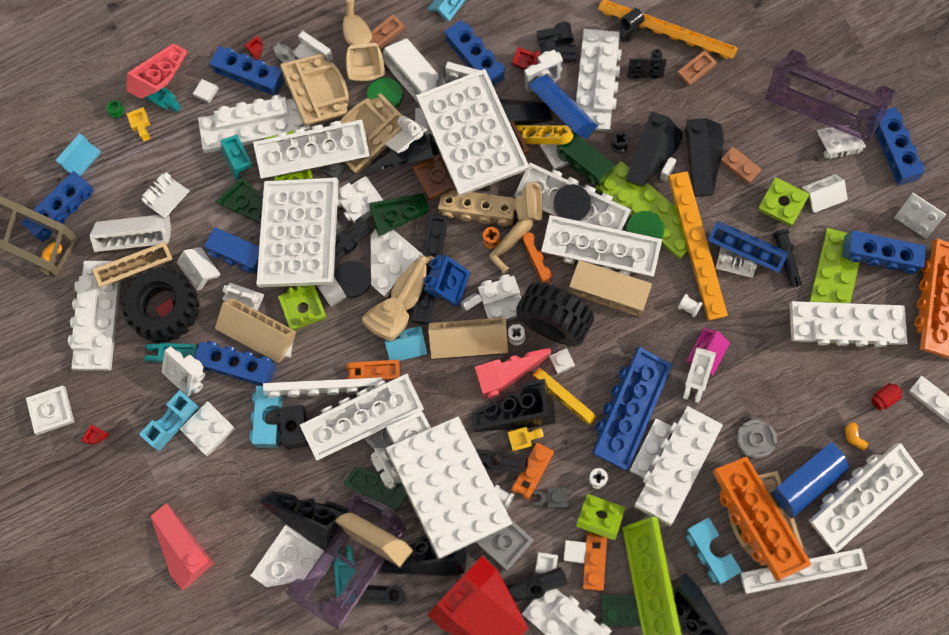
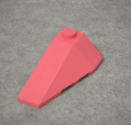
(155, 72)
(497, 376)
(180, 549)

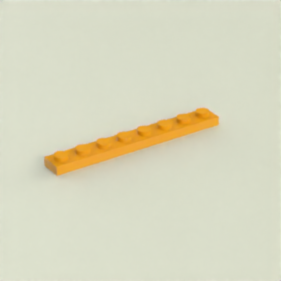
(675, 32)
(697, 246)

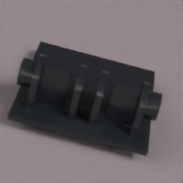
(647, 68)

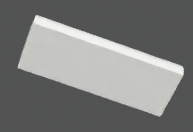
(410, 67)
(130, 233)

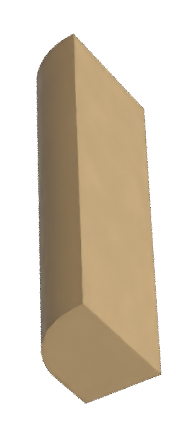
(131, 265)
(610, 288)
(254, 329)
(468, 338)
(374, 538)

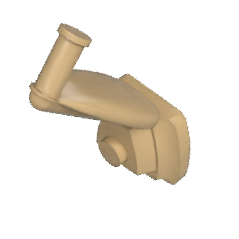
(362, 58)
(528, 211)
(390, 316)

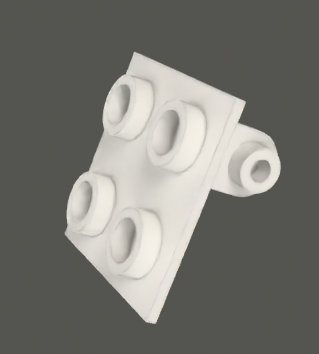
(410, 132)
(839, 143)
(165, 195)
(919, 215)
(735, 263)

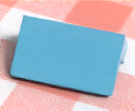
(446, 8)
(78, 155)
(407, 345)

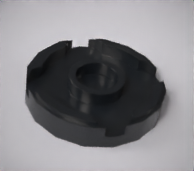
(572, 202)
(353, 278)

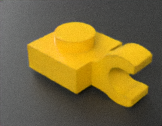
(139, 121)
(521, 438)

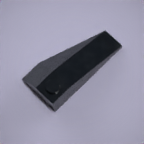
(526, 111)
(656, 145)
(704, 150)
(417, 151)
(526, 407)
(308, 518)
(425, 561)
(693, 609)

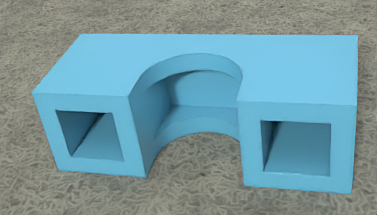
(161, 431)
(263, 434)
(719, 568)

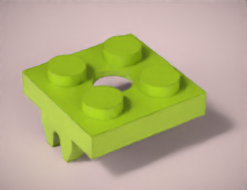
(784, 214)
(302, 294)
(591, 522)

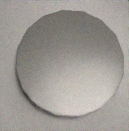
(756, 439)

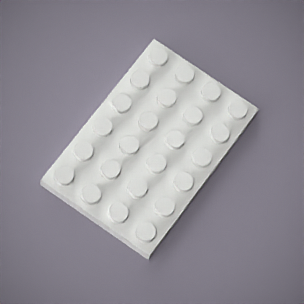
(472, 132)
(298, 233)
(448, 487)

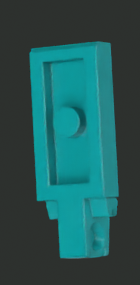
(164, 99)

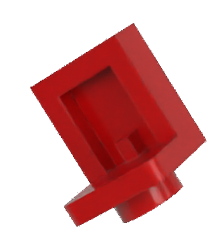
(524, 58)

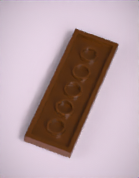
(434, 174)

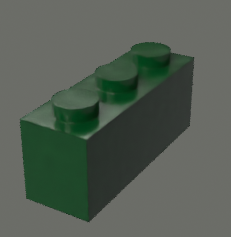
(586, 160)

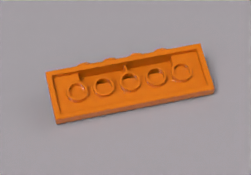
(934, 301)
(759, 519)

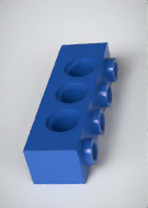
(461, 32)
(221, 65)
(894, 155)
(59, 197)
(748, 246)
(912, 253)
(263, 373)

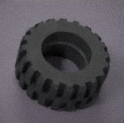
(148, 285)
(555, 314)

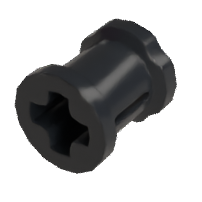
(622, 144)

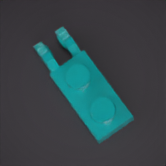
(184, 349)
(343, 572)

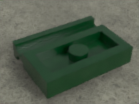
(620, 611)

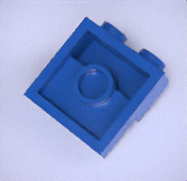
(446, 279)

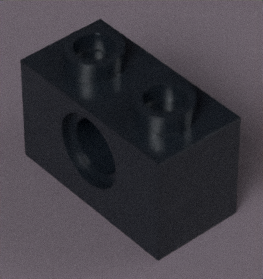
(286, 417)

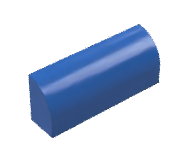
(564, 106)
(810, 480)

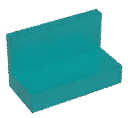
(235, 155)

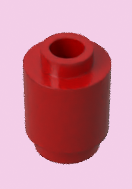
(886, 396)

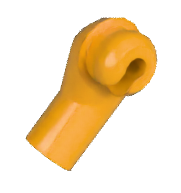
(47, 252)
(852, 436)

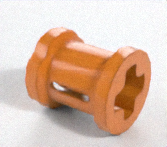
(491, 231)

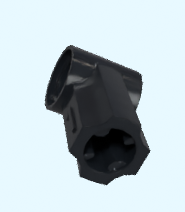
(630, 24)
(560, 34)
(567, 52)
(382, 595)

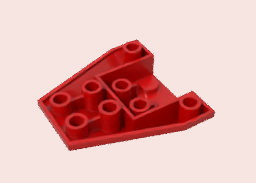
(479, 605)

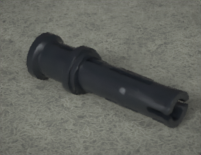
(783, 242)

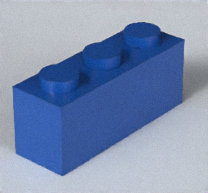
(233, 250)

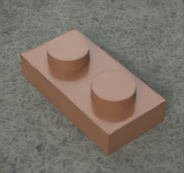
(387, 31)
(696, 68)
(740, 165)

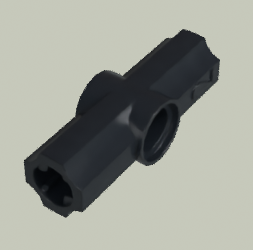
(349, 239)
(508, 462)
(545, 581)

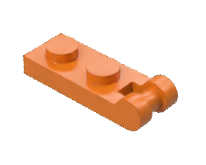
(536, 258)
(386, 369)
(537, 465)
(594, 563)

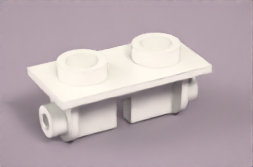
(246, 296)
(382, 461)

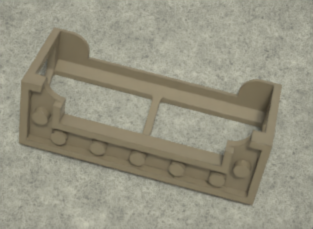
(46, 267)

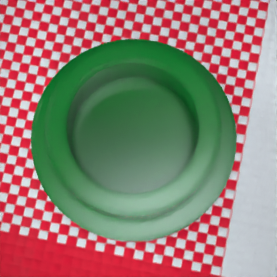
(115, 109)

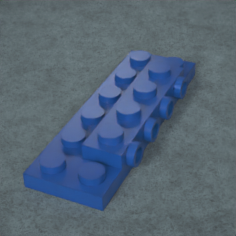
(630, 408)

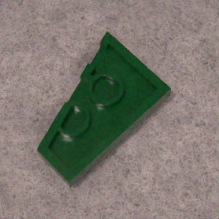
(243, 200)
(396, 212)
(372, 486)

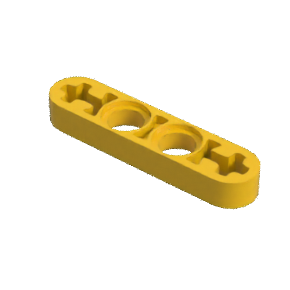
(559, 134)
(565, 397)

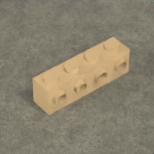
(478, 207)

